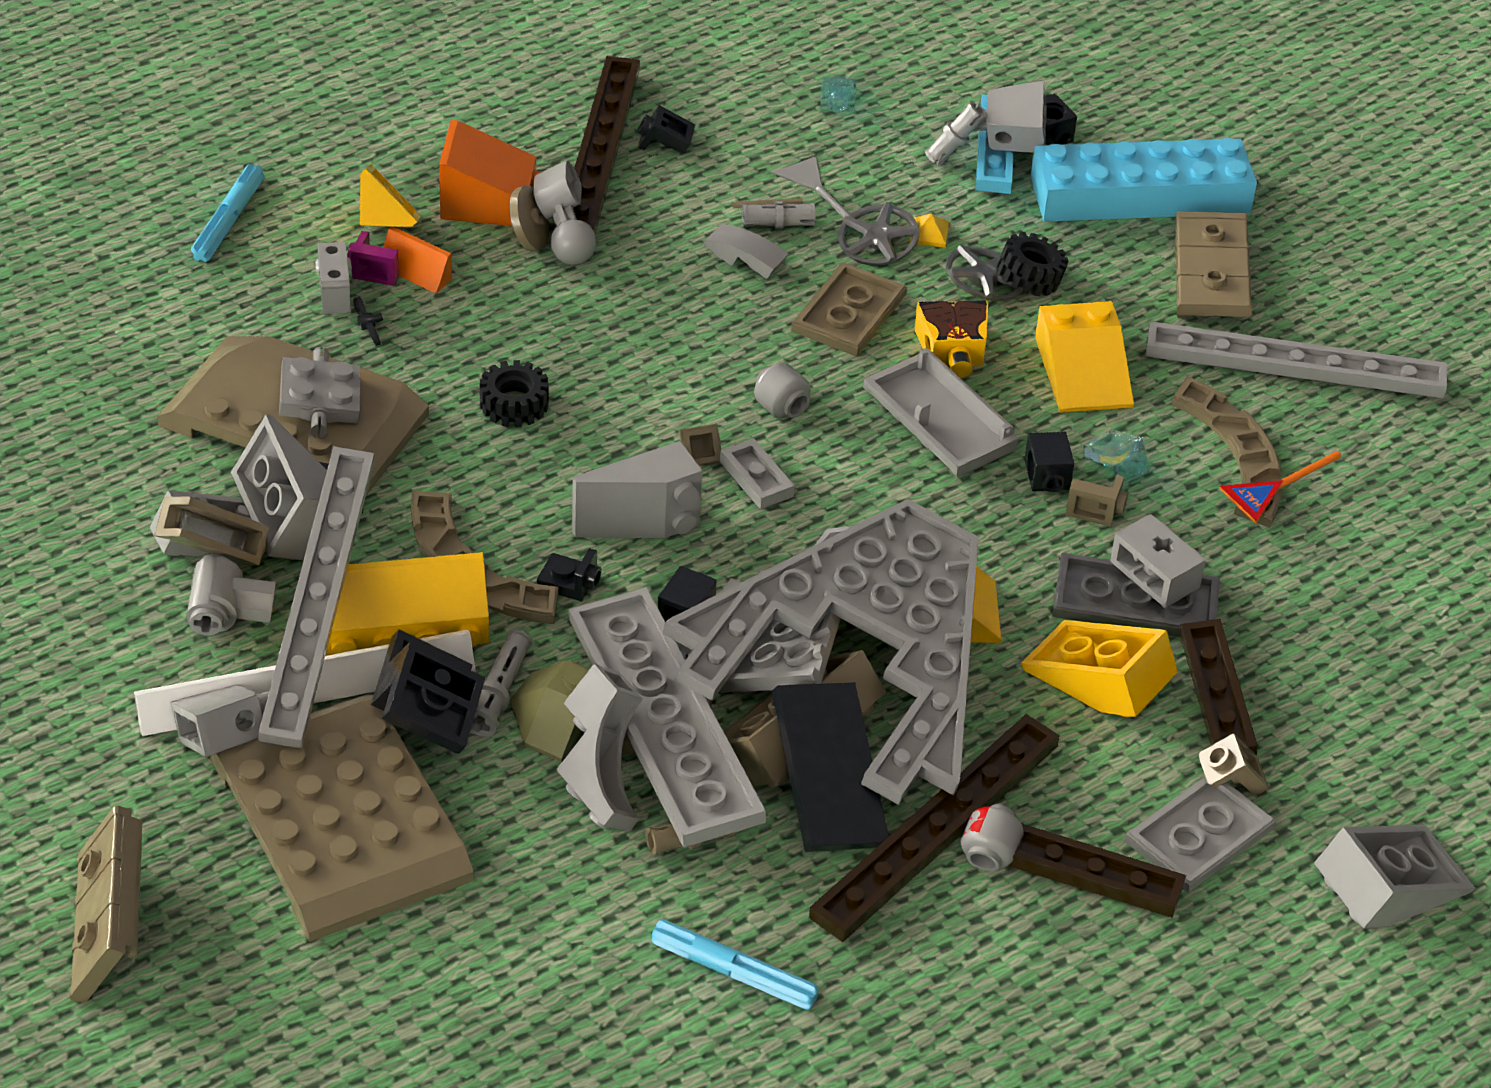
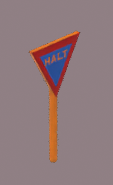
(1255, 497)

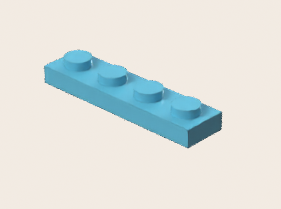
(993, 166)

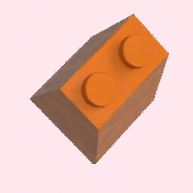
(480, 176)

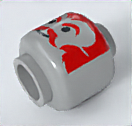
(991, 837)

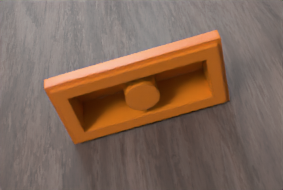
(420, 260)

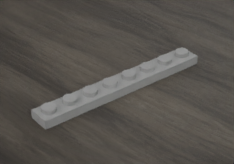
(1297, 359)
(316, 598)

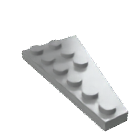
(786, 655)

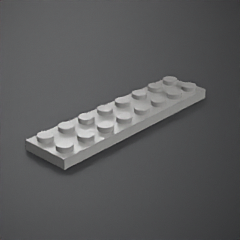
(673, 725)

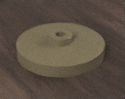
(527, 220)

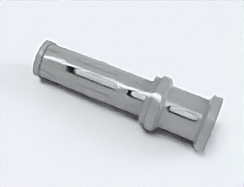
(514, 651)

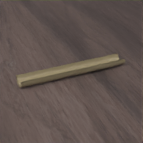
(764, 202)

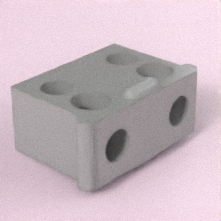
(334, 277)

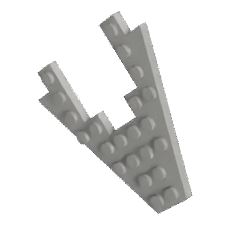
(893, 576)

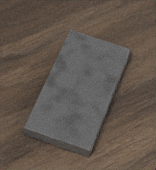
(1101, 593)

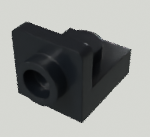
(666, 128)
(571, 575)

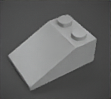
(280, 488)
(639, 496)
(1390, 873)

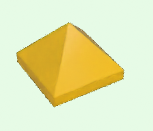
(932, 230)

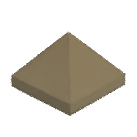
(702, 443)

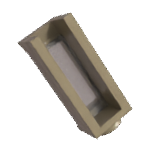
(212, 530)

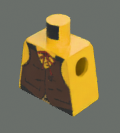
(954, 332)

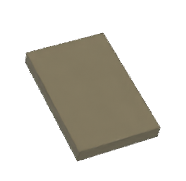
(849, 309)

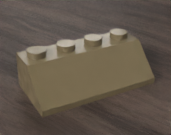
(757, 733)

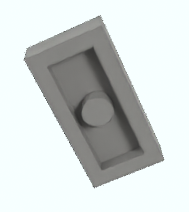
(757, 473)

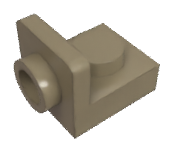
(1096, 502)
(1233, 761)

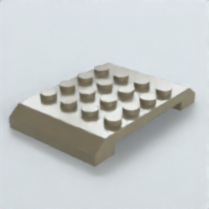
(346, 819)

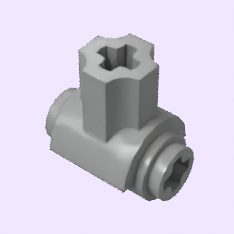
(223, 595)

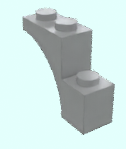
(592, 769)

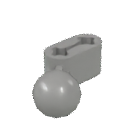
(556, 195)

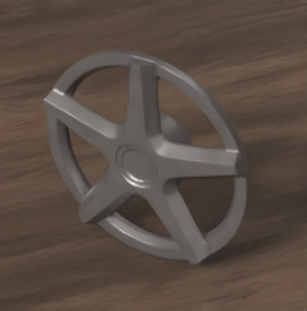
(878, 234)
(981, 273)

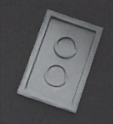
(1200, 831)

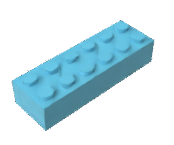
(1142, 179)

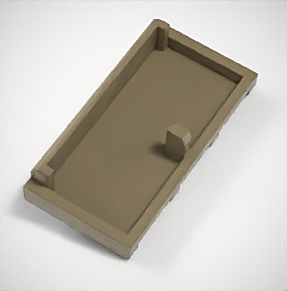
(1212, 264)
(106, 901)

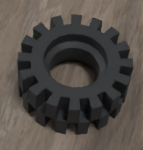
(1032, 264)
(514, 408)

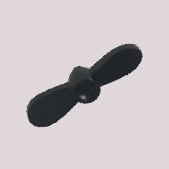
(367, 320)

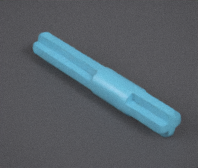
(227, 213)
(735, 964)

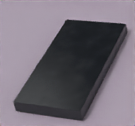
(826, 764)

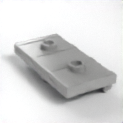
(943, 412)

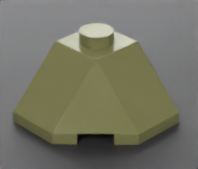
(541, 712)

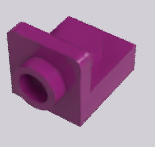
(373, 262)

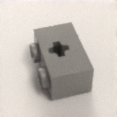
(1157, 560)

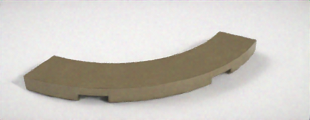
(1240, 432)
(438, 537)

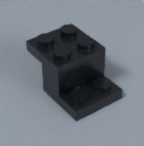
(428, 691)

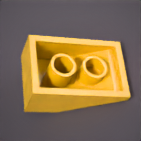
(1084, 356)
(1105, 664)

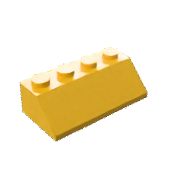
(411, 595)

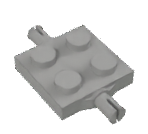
(320, 391)

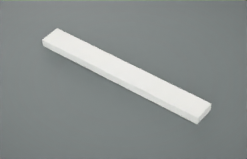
(341, 677)

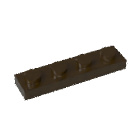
(1216, 682)
(1099, 871)

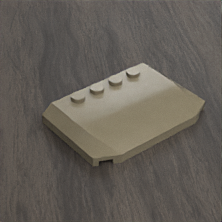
(243, 385)

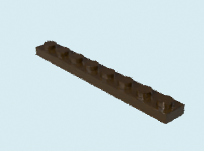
(604, 135)
(932, 829)

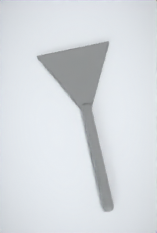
(807, 174)

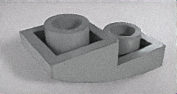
(734, 243)

